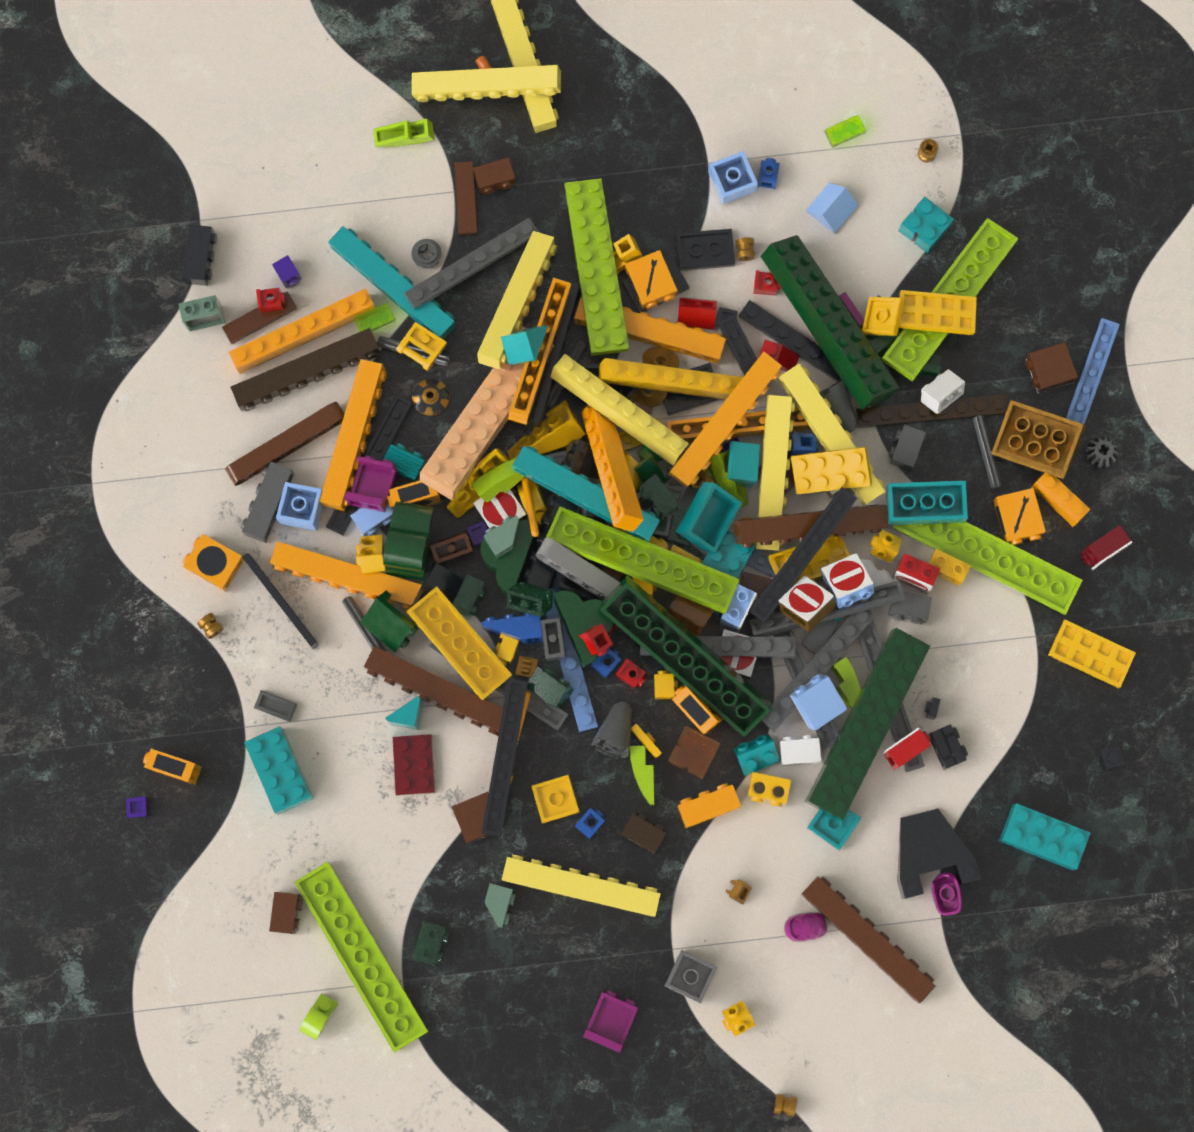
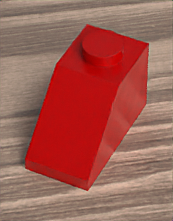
(780, 354)

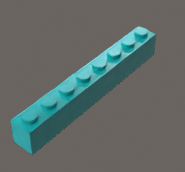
(389, 281)
(574, 488)

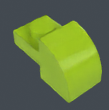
(318, 1016)

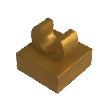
(526, 666)
(739, 892)

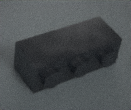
(199, 255)

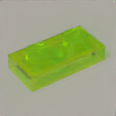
(845, 131)
(375, 318)

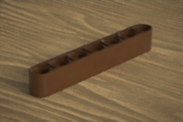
(285, 443)

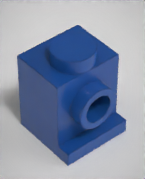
(767, 179)
(803, 444)
(603, 669)
(583, 826)

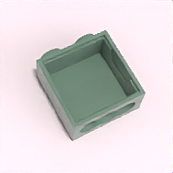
(201, 308)

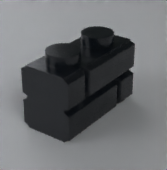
(948, 747)

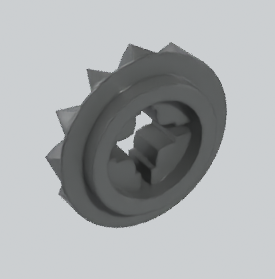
(421, 246)

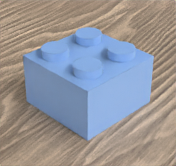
(732, 177)
(300, 507)

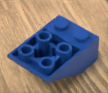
(523, 628)

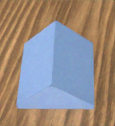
(832, 206)

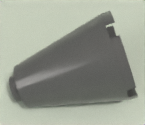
(841, 405)
(615, 731)

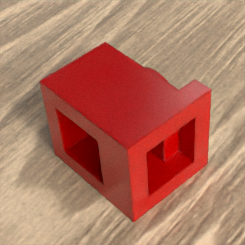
(761, 287)
(270, 305)
(601, 636)
(623, 674)

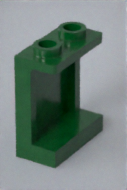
(389, 623)

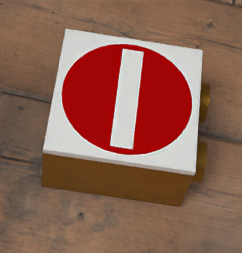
(807, 603)

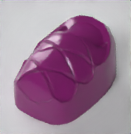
(947, 894)
(805, 927)

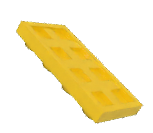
(938, 312)
(831, 470)
(830, 552)
(1091, 654)

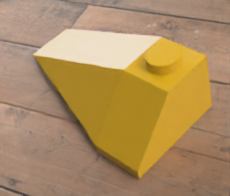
(555, 432)
(467, 495)

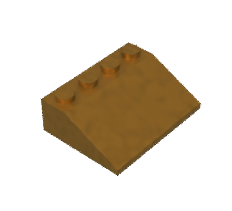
(1038, 439)

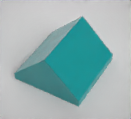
(523, 344)
(743, 463)
(408, 715)

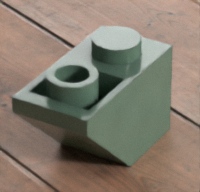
(503, 537)
(498, 902)

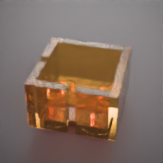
(694, 613)
(694, 753)

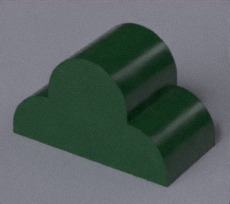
(408, 541)
(510, 565)
(578, 618)

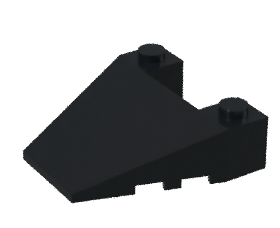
(928, 845)

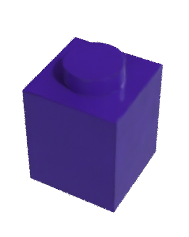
(287, 272)

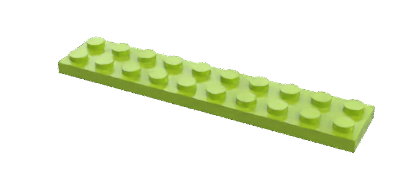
(596, 267)
(963, 278)
(643, 560)
(999, 561)
(361, 957)

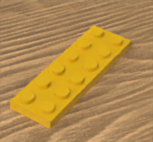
(459, 643)

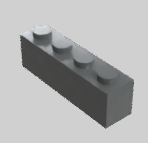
(266, 504)

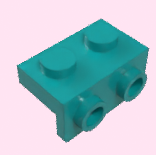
(756, 754)

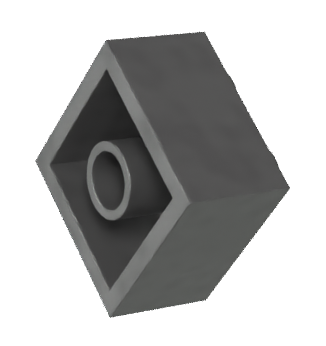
(690, 976)

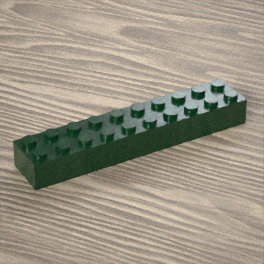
(829, 322)
(685, 656)
(867, 724)

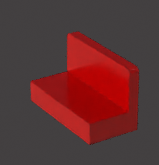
(697, 313)

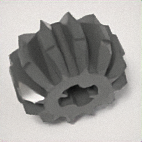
(1108, 457)

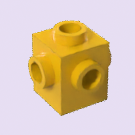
(885, 546)
(737, 1018)

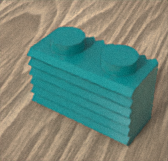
(407, 464)

